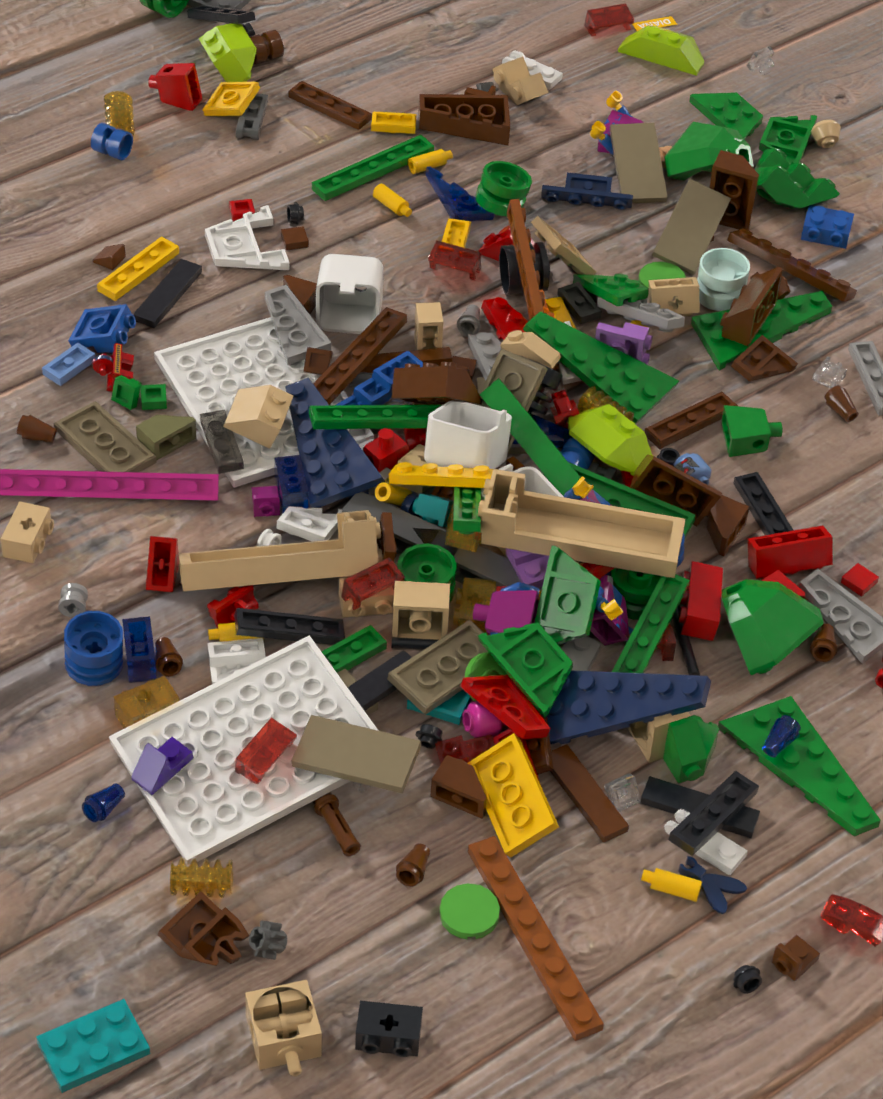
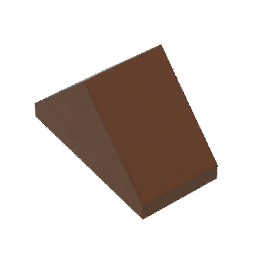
(303, 290)

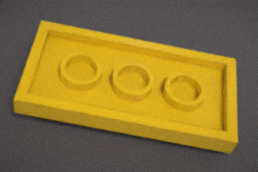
(513, 796)

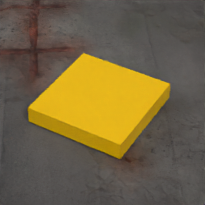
(231, 99)

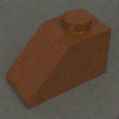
(726, 522)
(459, 787)

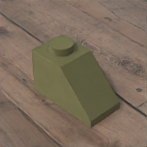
(166, 433)

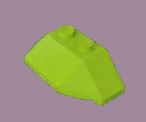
(664, 48)
(230, 51)
(610, 437)

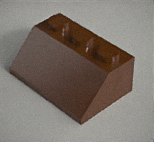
(737, 180)
(752, 307)
(434, 384)
(674, 487)

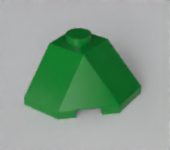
(689, 747)

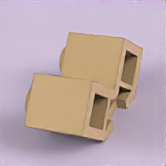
(517, 83)

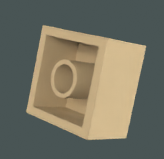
(420, 610)

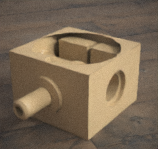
(653, 734)
(283, 1026)

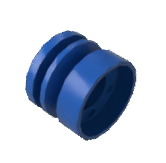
(93, 648)

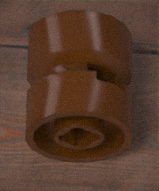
(268, 46)

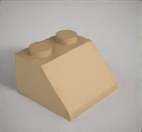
(259, 413)

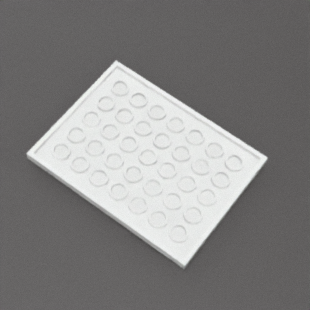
(215, 367)
(207, 800)

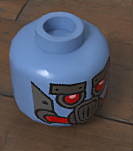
(694, 466)

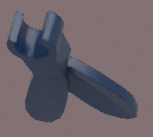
(713, 884)

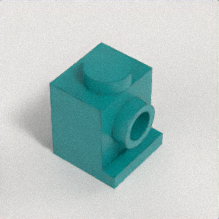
(432, 508)

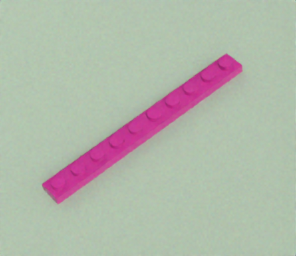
(109, 484)

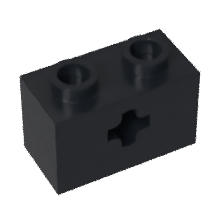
(388, 1028)

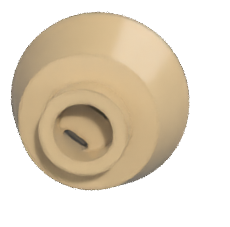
(826, 133)

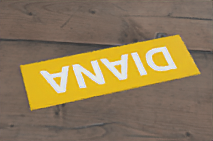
(660, 22)

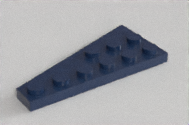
(330, 457)
(611, 701)

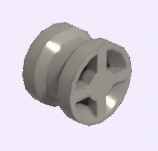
(73, 599)

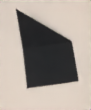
(435, 537)

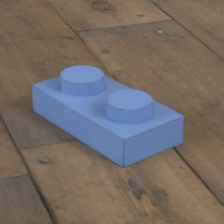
(68, 364)

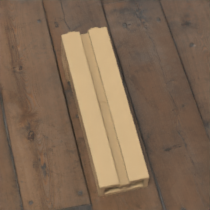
(579, 528)
(340, 557)

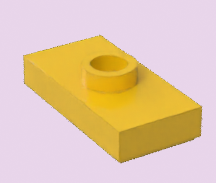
(393, 122)
(456, 232)

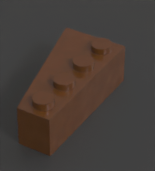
(466, 116)

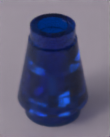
(781, 735)
(101, 803)

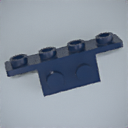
(588, 190)

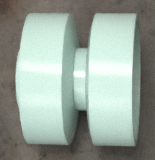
(721, 277)

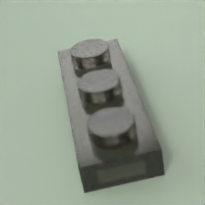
(221, 442)

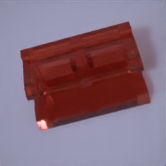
(608, 17)
(456, 258)
(371, 581)
(264, 750)

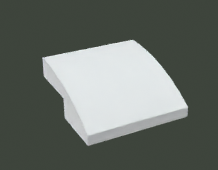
(233, 656)

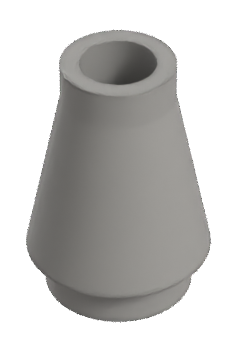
(469, 321)

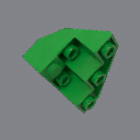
(700, 147)
(790, 183)
(768, 621)

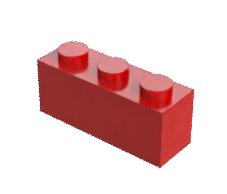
(790, 551)
(701, 601)

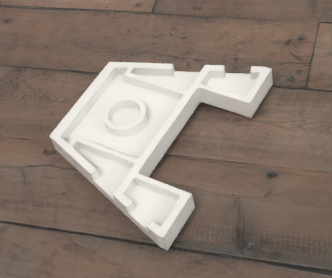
(235, 244)

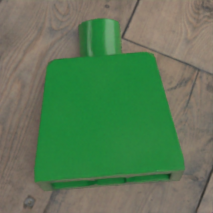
(747, 430)

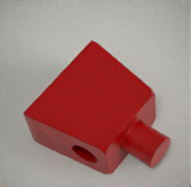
(178, 85)
(386, 449)

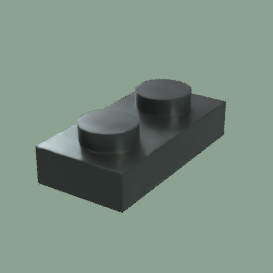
(579, 303)

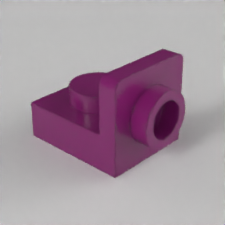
(265, 501)

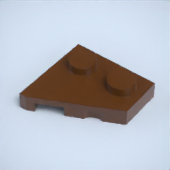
(763, 361)

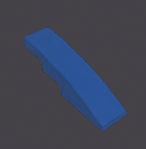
(379, 387)

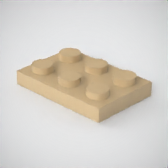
(560, 245)

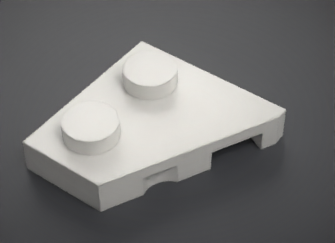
(308, 523)

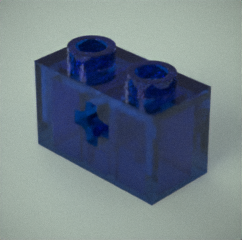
(291, 482)
(139, 649)

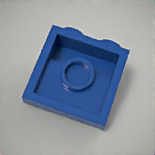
(827, 226)
(103, 327)

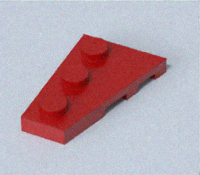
(503, 316)
(508, 704)

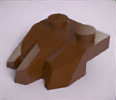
(204, 932)

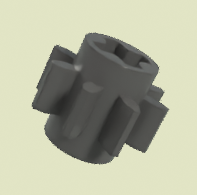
(268, 939)

